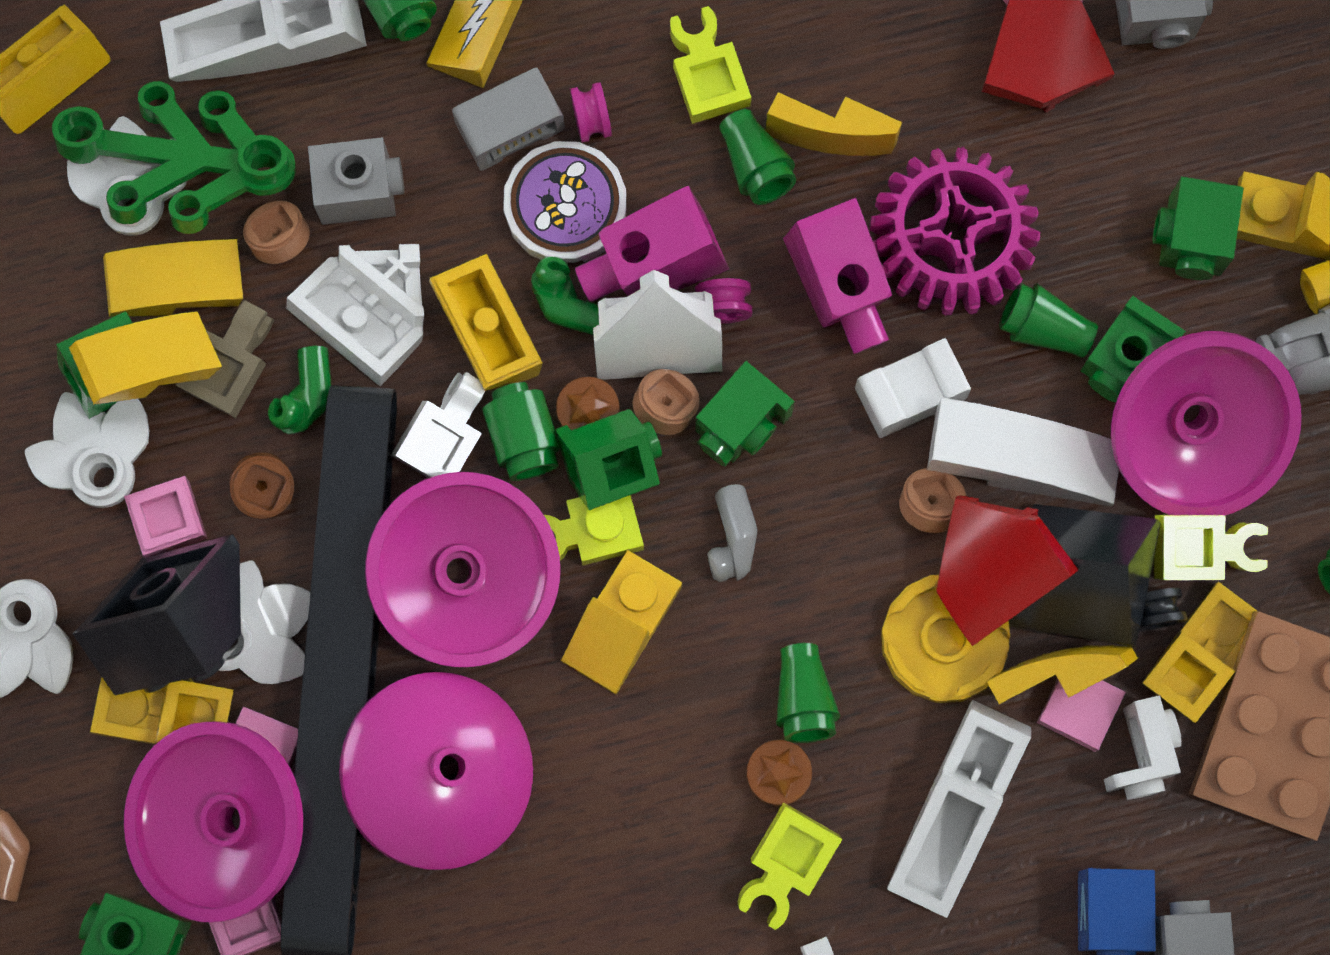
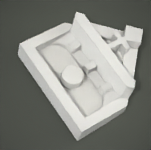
(365, 307)
(657, 331)

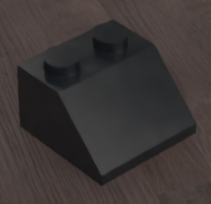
(167, 618)

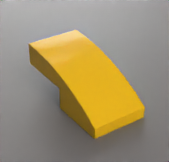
(852, 132)
(173, 276)
(143, 355)
(1202, 653)
(1074, 668)
(154, 715)

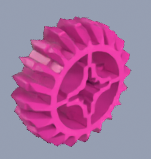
(1000, 216)

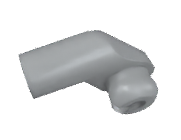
(741, 535)

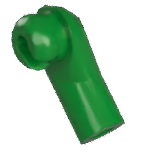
(559, 299)
(309, 399)

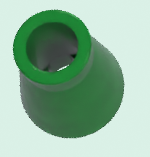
(757, 159)
(1044, 321)
(805, 698)

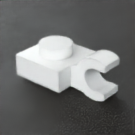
(439, 437)

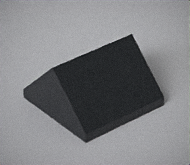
(1112, 582)

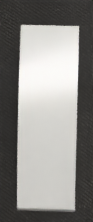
(258, 36)
(1022, 452)
(960, 808)

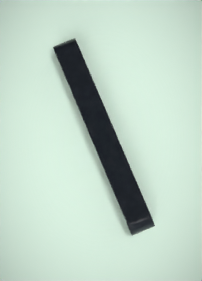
(337, 666)

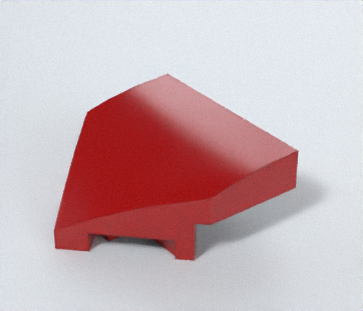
(1046, 53)
(997, 565)

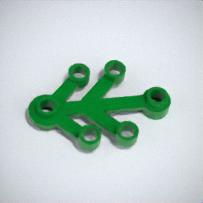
(180, 158)

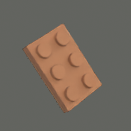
(1273, 730)

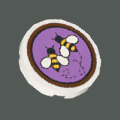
(563, 200)

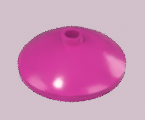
(1234, 444)
(508, 558)
(396, 781)
(184, 829)

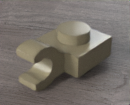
(240, 369)

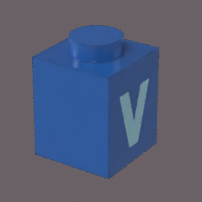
(1116, 911)

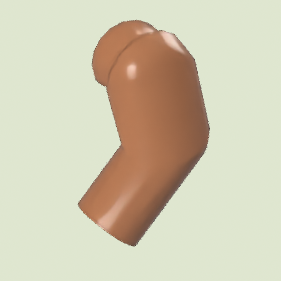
(13, 857)

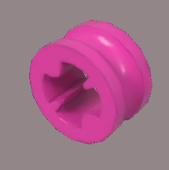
(590, 112)
(728, 298)

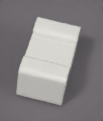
(911, 388)

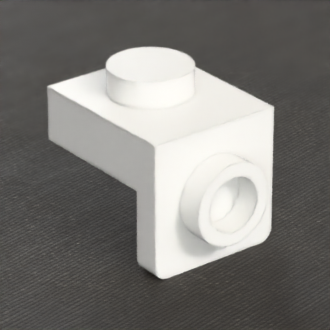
(1154, 737)

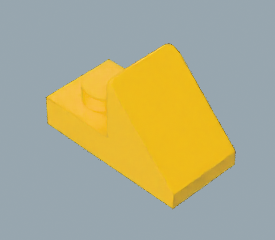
(1286, 214)
(621, 622)

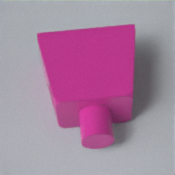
(673, 236)
(837, 246)

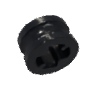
(1162, 609)

